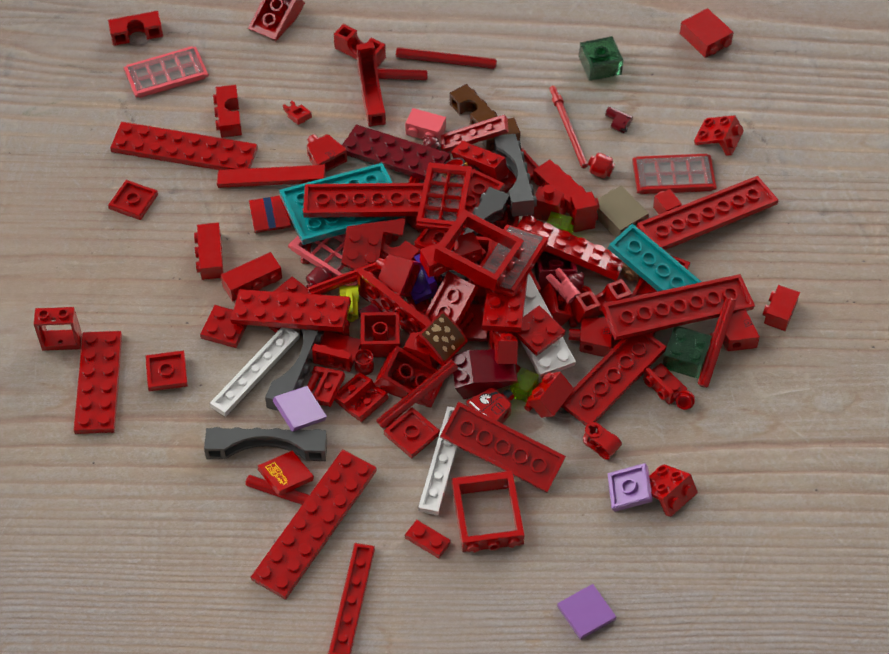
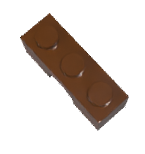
(466, 100)

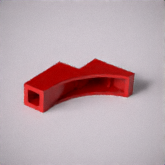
(370, 84)

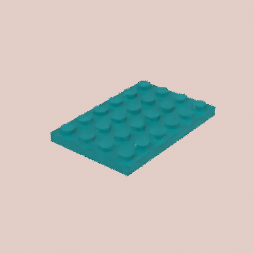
(319, 228)

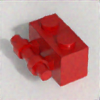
(557, 306)
(549, 395)

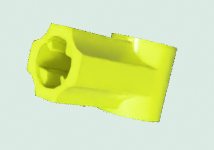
(353, 293)

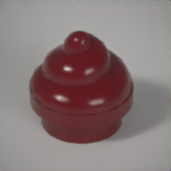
(431, 142)
(577, 280)

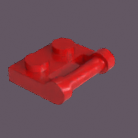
(328, 385)

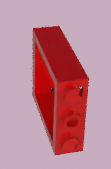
(469, 269)
(483, 483)

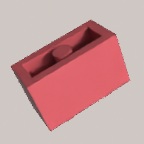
(425, 124)

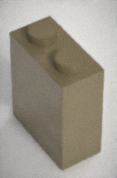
(619, 210)

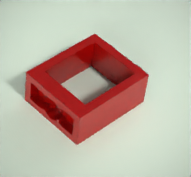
(50, 339)

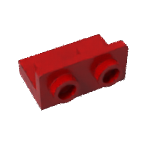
(663, 383)

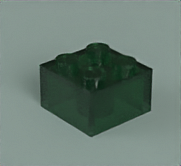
(600, 58)
(686, 351)

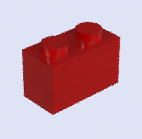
(584, 211)
(781, 307)

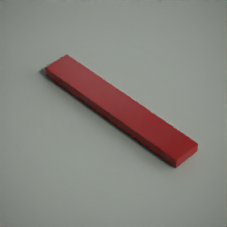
(270, 176)
(352, 599)

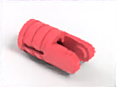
(565, 288)

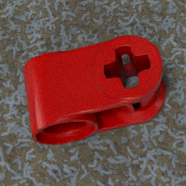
(602, 441)

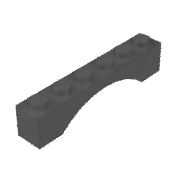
(521, 194)
(491, 208)
(294, 376)
(225, 442)

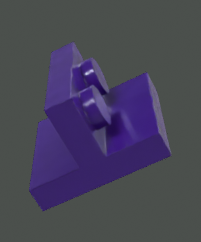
(424, 286)

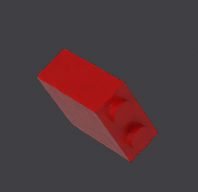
(706, 32)

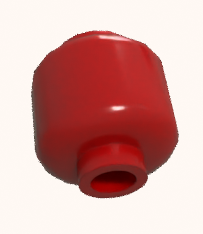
(601, 165)

